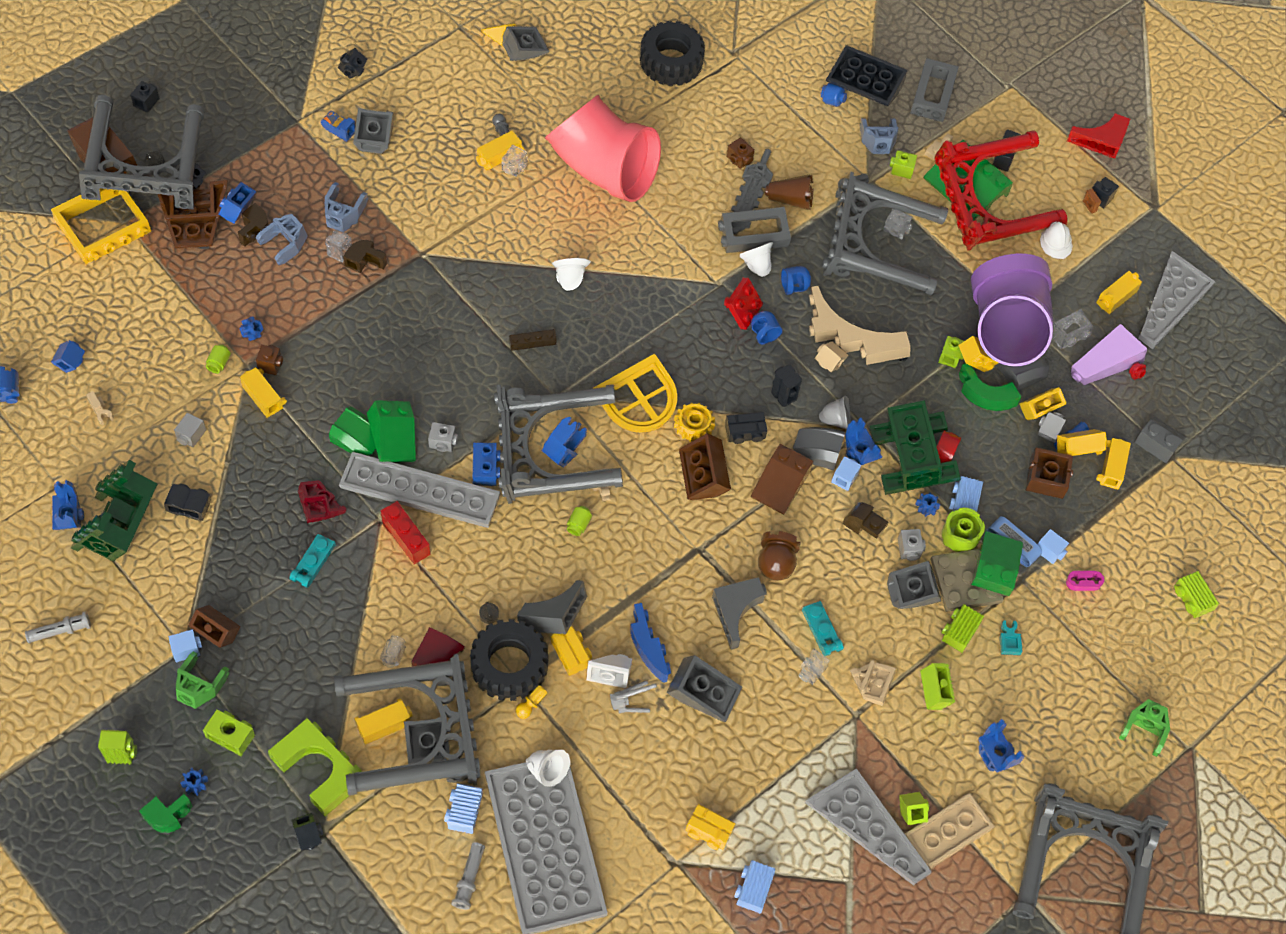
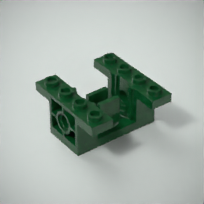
(917, 460)
(115, 528)

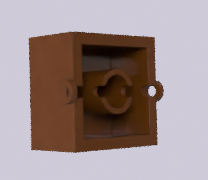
(1049, 473)

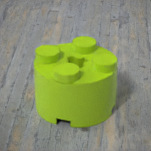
(962, 530)

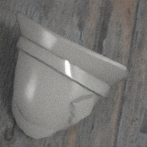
(836, 413)

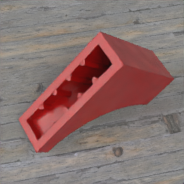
(1102, 139)

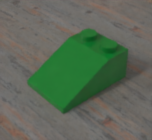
(393, 430)
(997, 564)

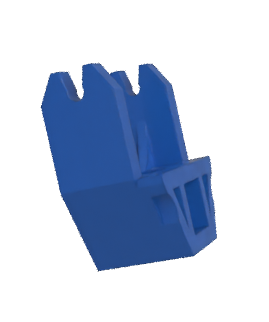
(859, 439)
(564, 441)
(66, 507)
(995, 740)

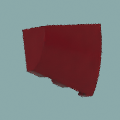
(318, 502)
(436, 648)

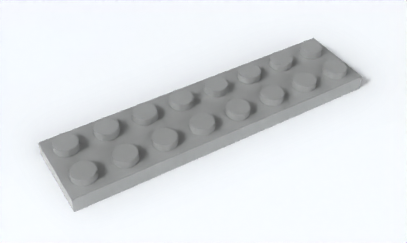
(420, 489)

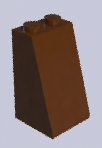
(80, 138)

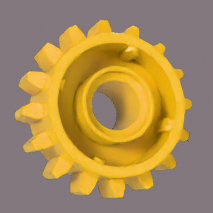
(697, 413)

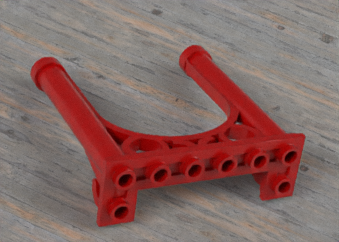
(973, 232)

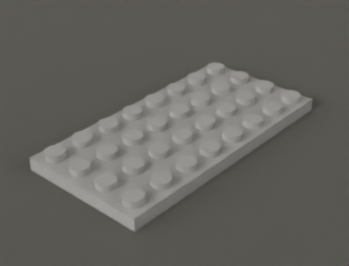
(545, 850)

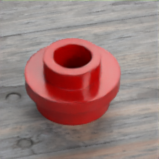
(1137, 371)

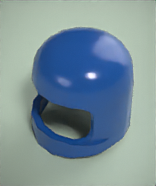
(795, 275)
(766, 323)

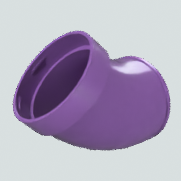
(1014, 308)

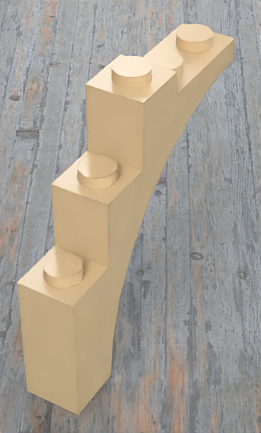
(873, 345)

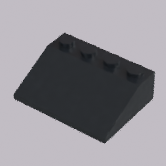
(867, 76)

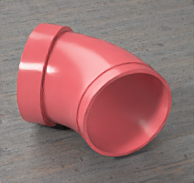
(608, 150)

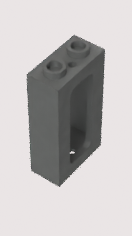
(928, 109)
(745, 243)

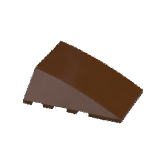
(198, 225)

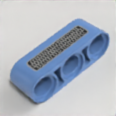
(1030, 549)

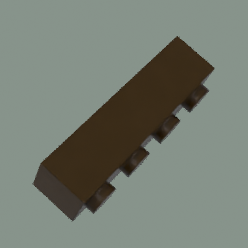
(532, 339)

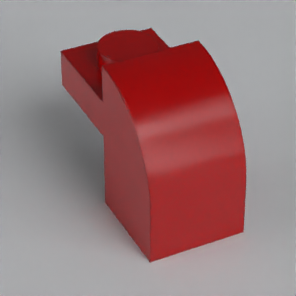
(947, 446)

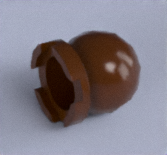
(778, 555)

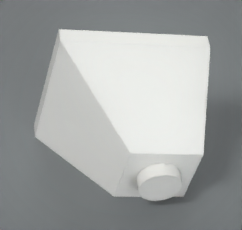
(610, 670)

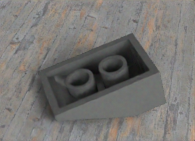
(704, 688)

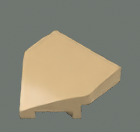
(874, 681)

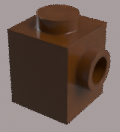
(740, 153)
(269, 359)

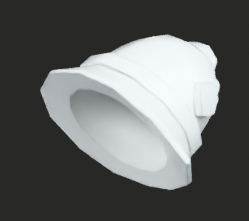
(1056, 241)
(759, 259)
(570, 272)
(549, 766)

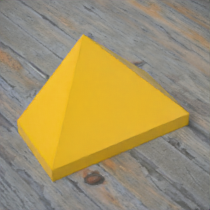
(496, 32)

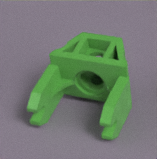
(194, 690)
(1157, 724)

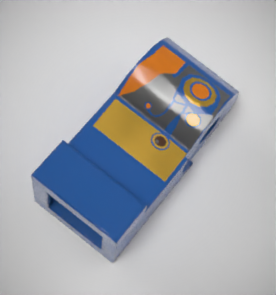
(339, 125)

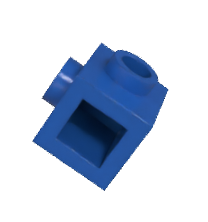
(68, 356)

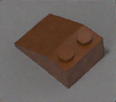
(782, 479)

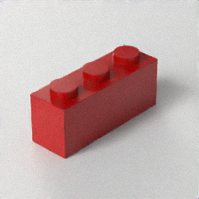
(405, 532)

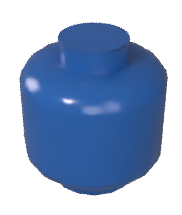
(833, 95)

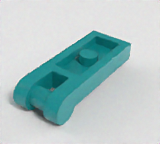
(313, 560)
(822, 628)

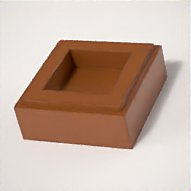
(1091, 201)

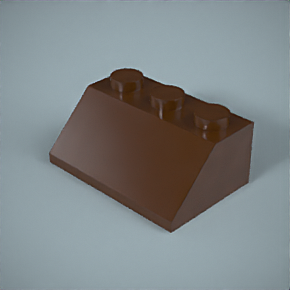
(704, 468)

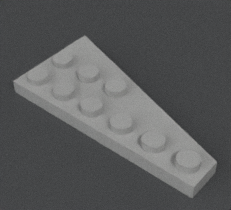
(1176, 295)
(861, 816)

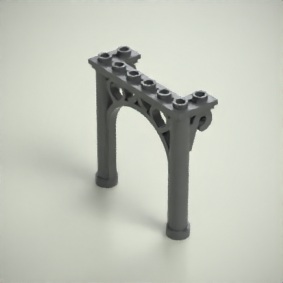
(139, 177)
(844, 259)
(523, 484)
(455, 768)
(1050, 800)

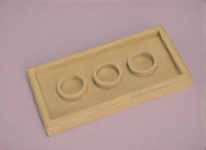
(949, 830)

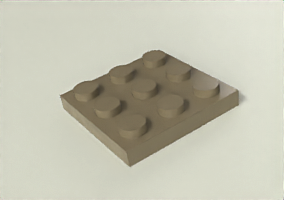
(954, 579)

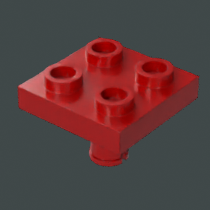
(744, 303)

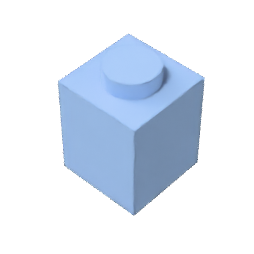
(846, 473)
(1053, 546)
(184, 644)

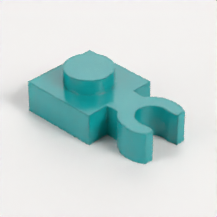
(1009, 640)

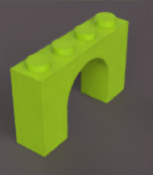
(308, 740)

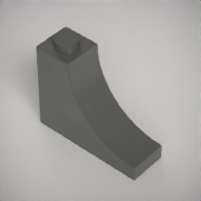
(733, 602)
(556, 613)

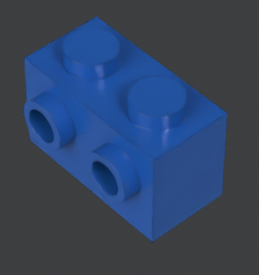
(236, 202)
(485, 464)

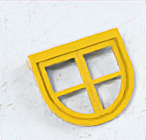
(628, 377)

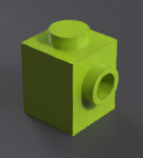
(903, 164)
(951, 352)
(914, 808)

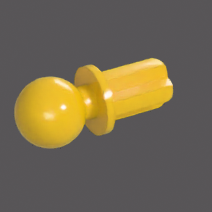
(524, 709)

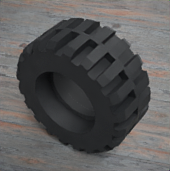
(672, 37)
(509, 635)

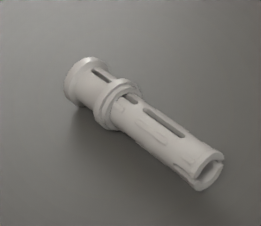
(68, 625)
(466, 884)

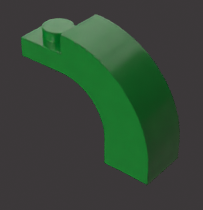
(987, 396)

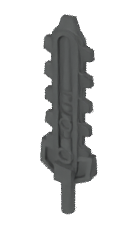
(756, 177)

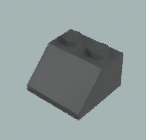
(1160, 439)

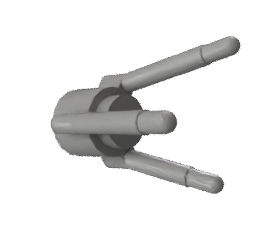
(620, 698)

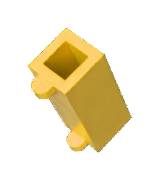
(491, 153)
(1119, 292)
(262, 392)
(1082, 442)
(1114, 463)
(383, 721)

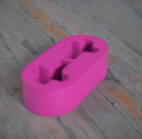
(1085, 582)

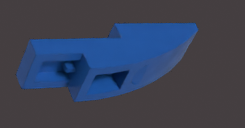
(647, 646)

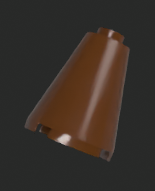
(792, 191)

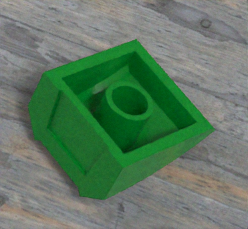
(353, 432)

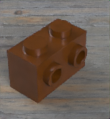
(214, 626)

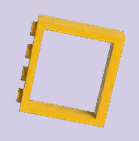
(110, 243)

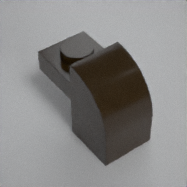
(254, 221)
(362, 253)
(863, 518)

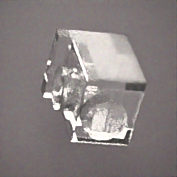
(813, 667)

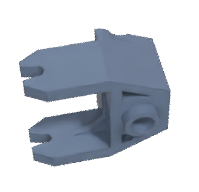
(873, 140)
(346, 214)
(291, 230)

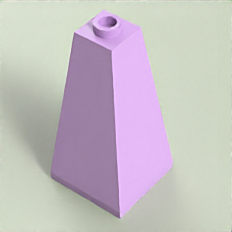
(1110, 356)

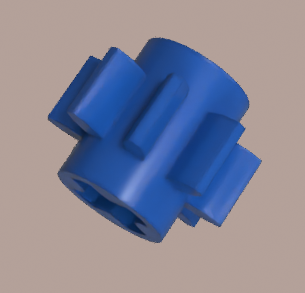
(251, 328)
(927, 504)
(198, 786)

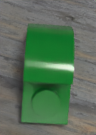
(163, 818)

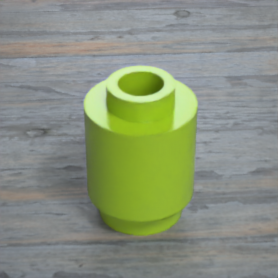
(217, 358)
(579, 520)

